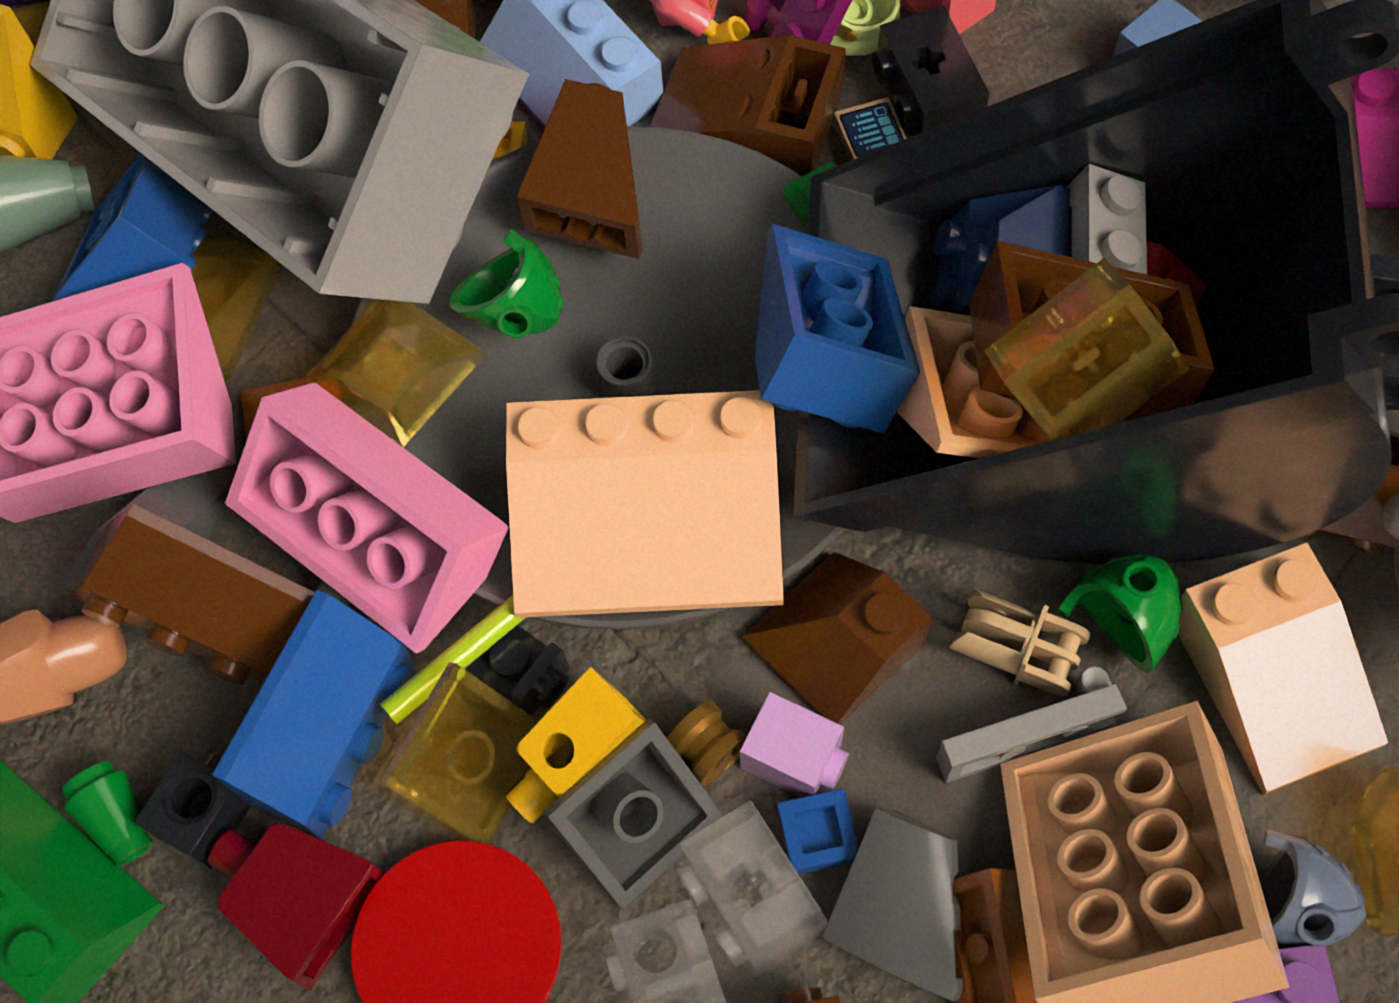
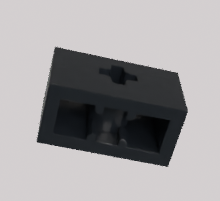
(928, 70)

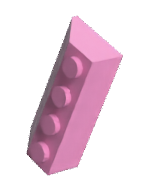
(363, 513)

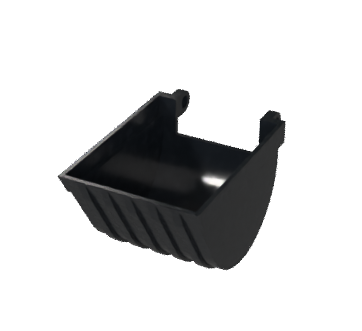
(1254, 189)

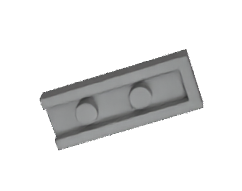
(1034, 731)

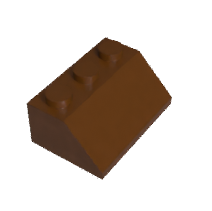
(190, 595)

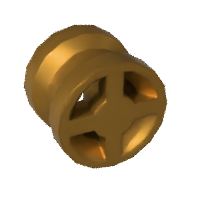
(707, 743)

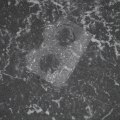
(688, 978)

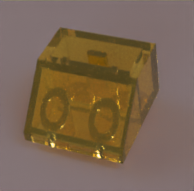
(1087, 355)

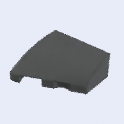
(902, 904)

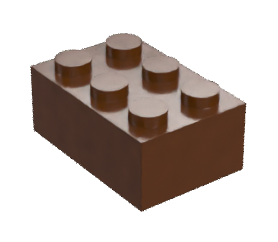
(1026, 278)

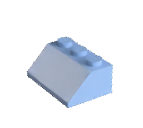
(574, 43)

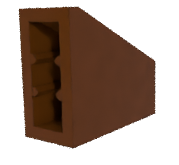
(583, 174)

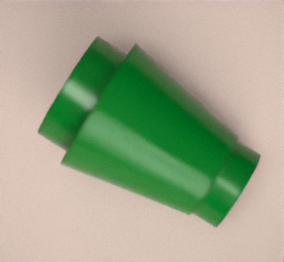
(106, 810)

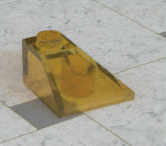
(396, 367)

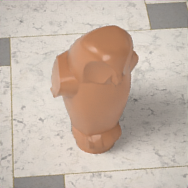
(52, 660)

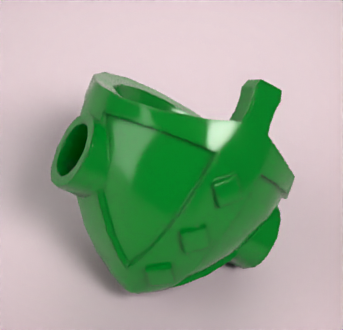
(509, 300)
(1142, 592)

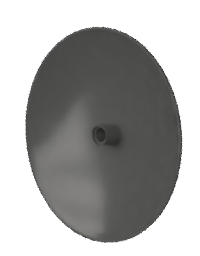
(673, 315)

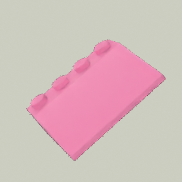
(109, 395)

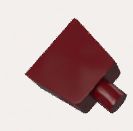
(292, 896)

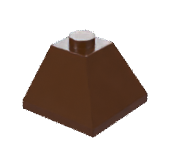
(840, 635)

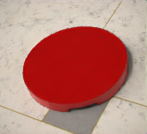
(457, 930)

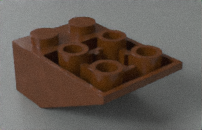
(758, 94)

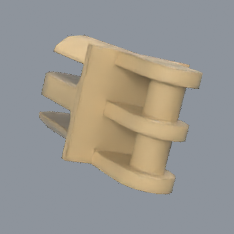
(1007, 637)

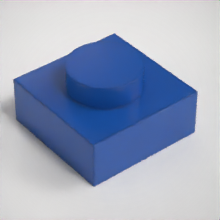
(818, 831)

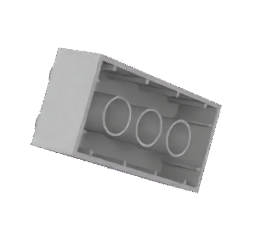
(308, 125)

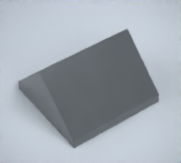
(632, 813)

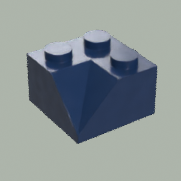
(965, 242)

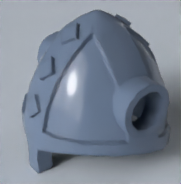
(1319, 904)

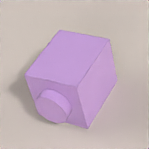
(794, 748)

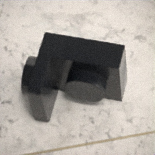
(523, 670)

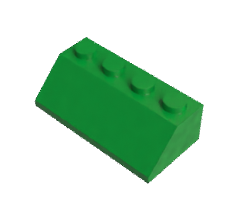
(60, 900)

